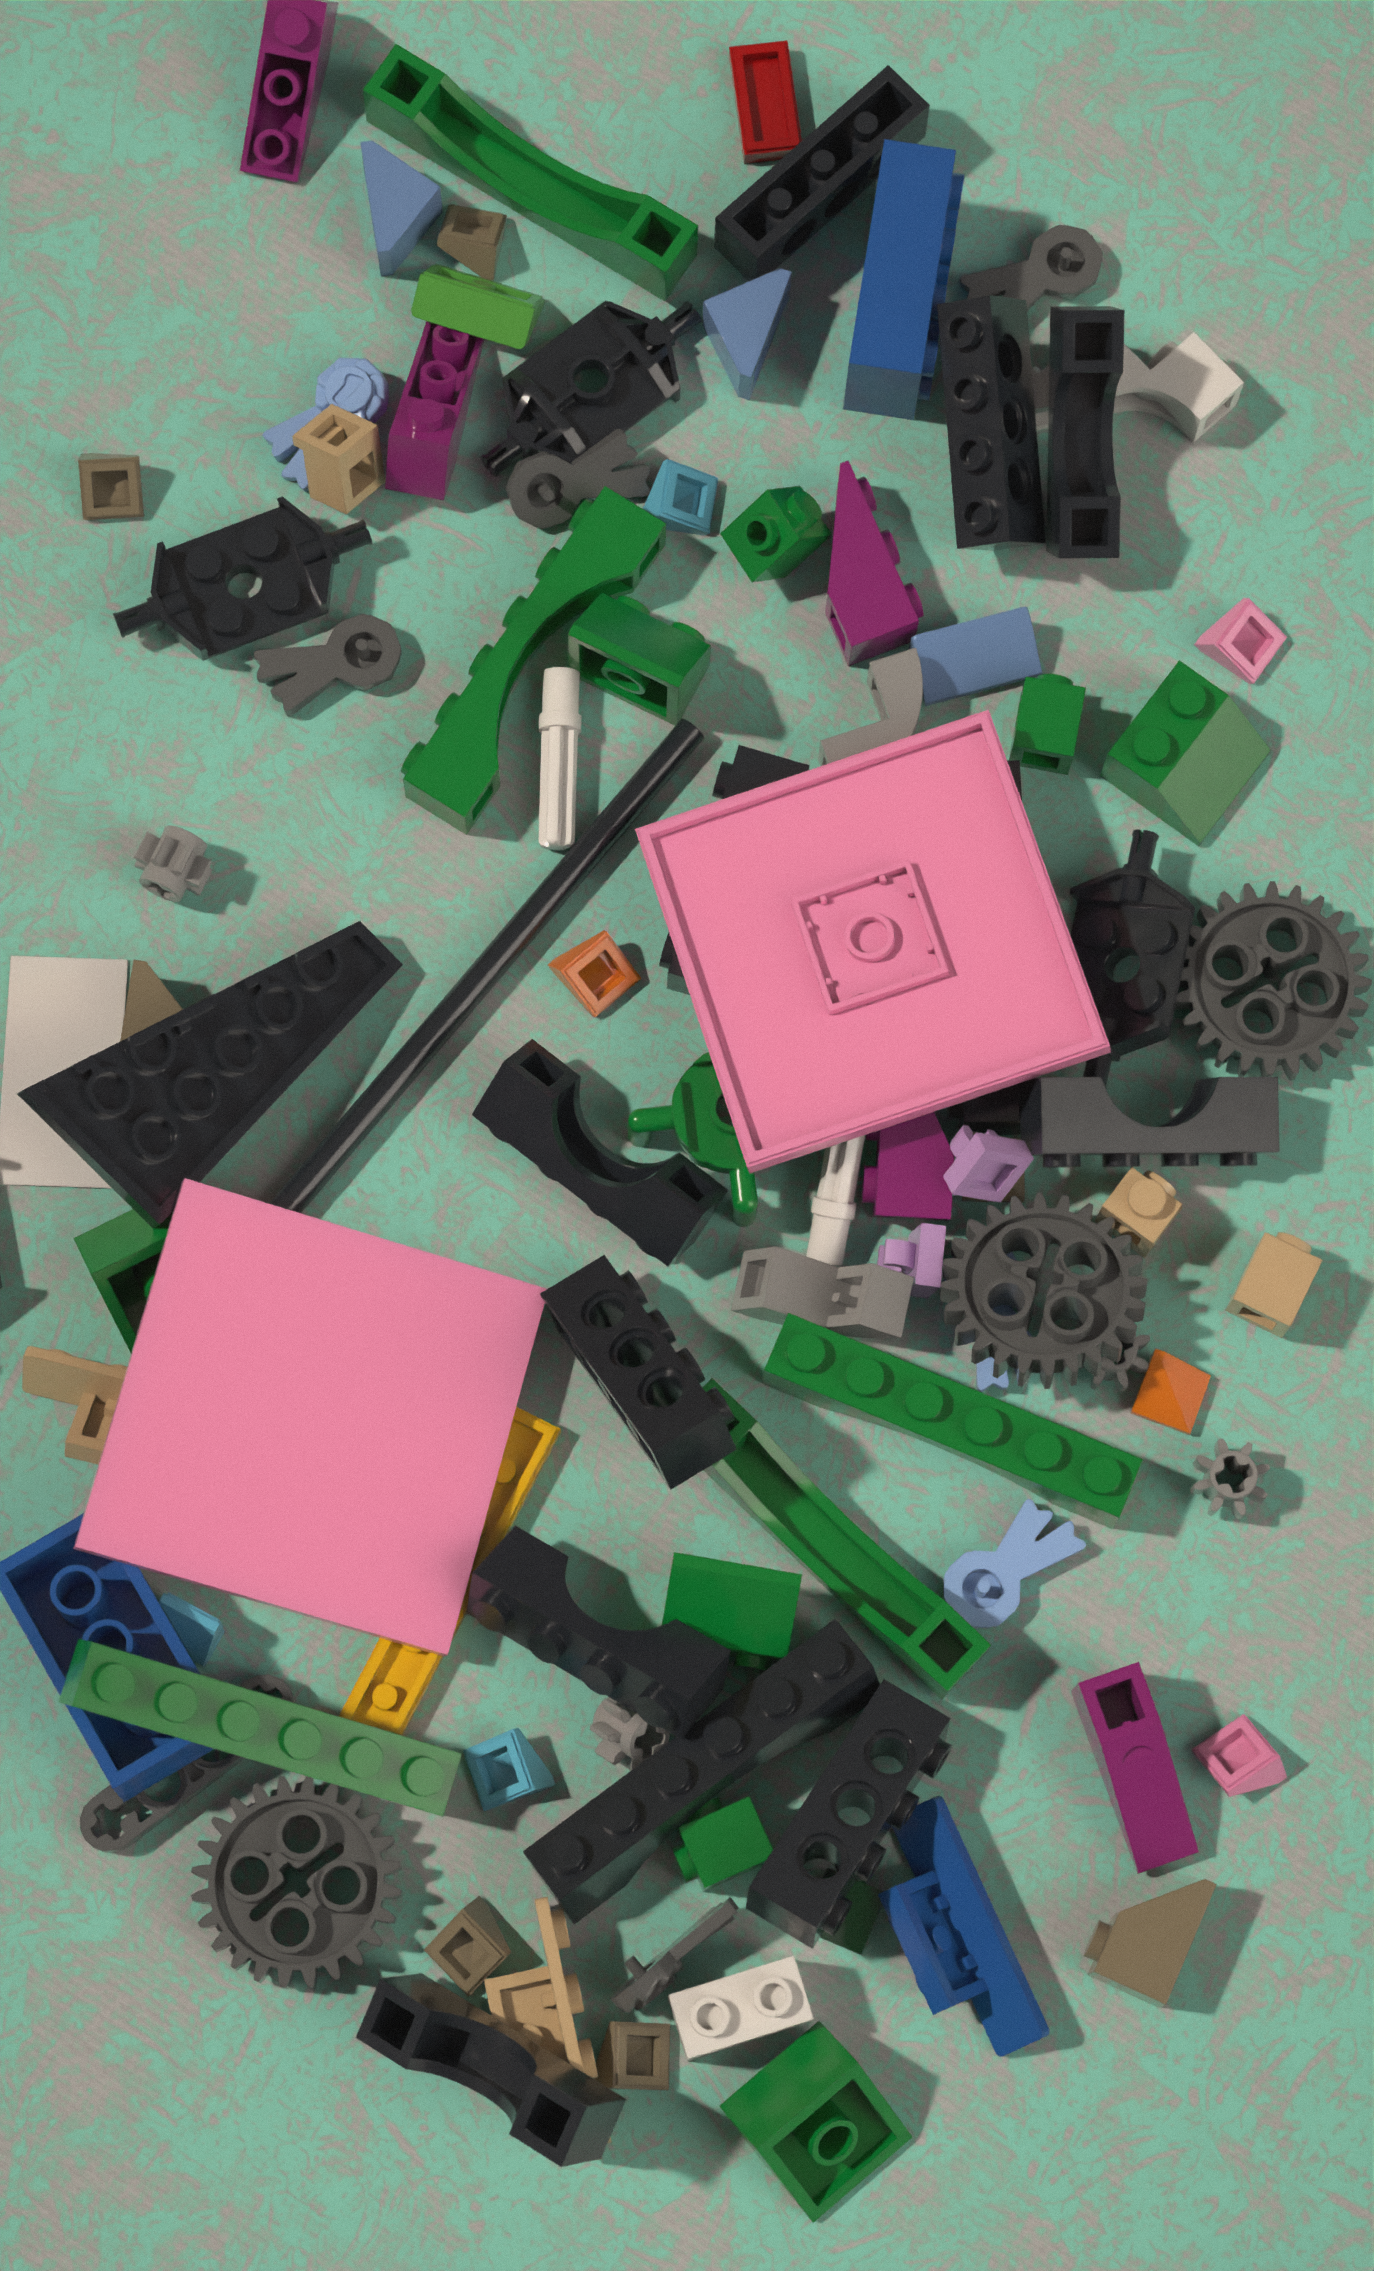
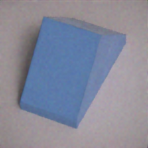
(400, 205)
(744, 325)

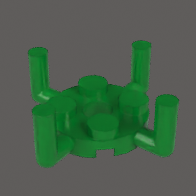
(701, 1134)

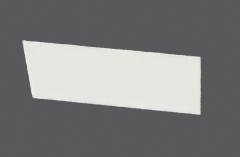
(54, 1019)

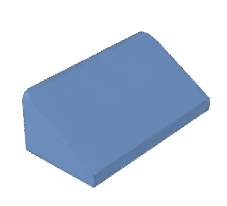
(977, 655)

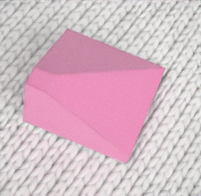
(1242, 641)
(1240, 1758)

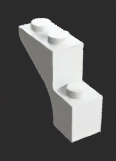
(1179, 384)

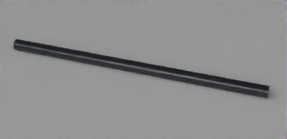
(488, 968)

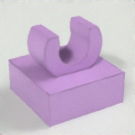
(985, 1164)
(917, 1257)

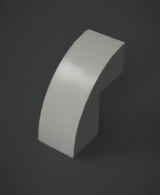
(897, 695)
(846, 1299)

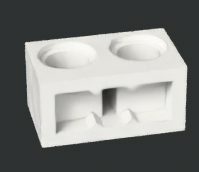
(740, 2008)

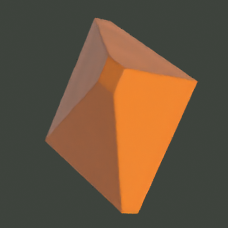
(595, 972)
(1170, 1392)

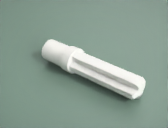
(559, 743)
(835, 1201)

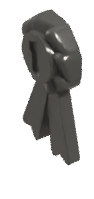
(1060, 264)
(548, 488)
(358, 654)
(661, 1971)

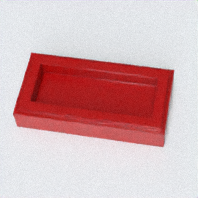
(764, 100)

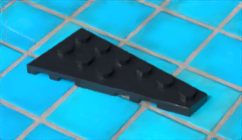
(201, 1078)

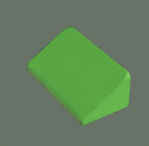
(476, 306)

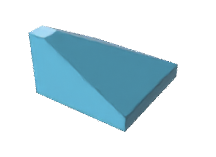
(683, 498)
(195, 1627)
(506, 1769)

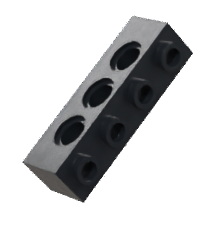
(819, 176)
(991, 423)
(639, 1370)
(888, 1726)

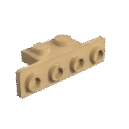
(81, 1383)
(543, 1999)

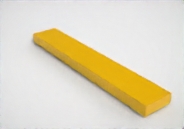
(400, 1674)

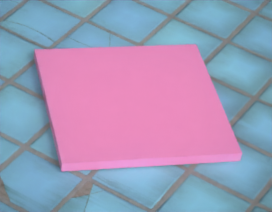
(871, 941)
(312, 1418)

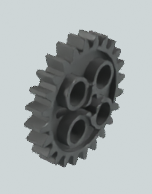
(1297, 1027)
(1101, 1302)
(333, 1928)

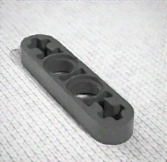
(193, 1780)

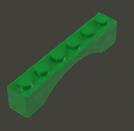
(605, 222)
(605, 554)
(898, 1395)
(850, 1565)
(259, 1727)

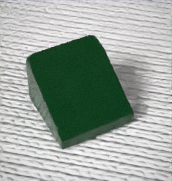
(860, 1919)

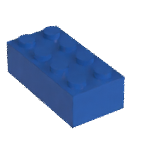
(903, 280)
(79, 1595)

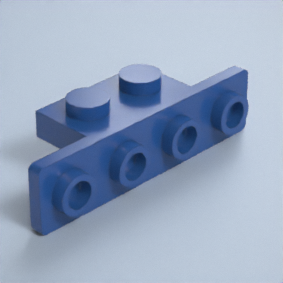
(956, 1934)

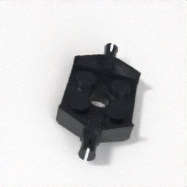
(558, 417)
(276, 546)
(1123, 917)

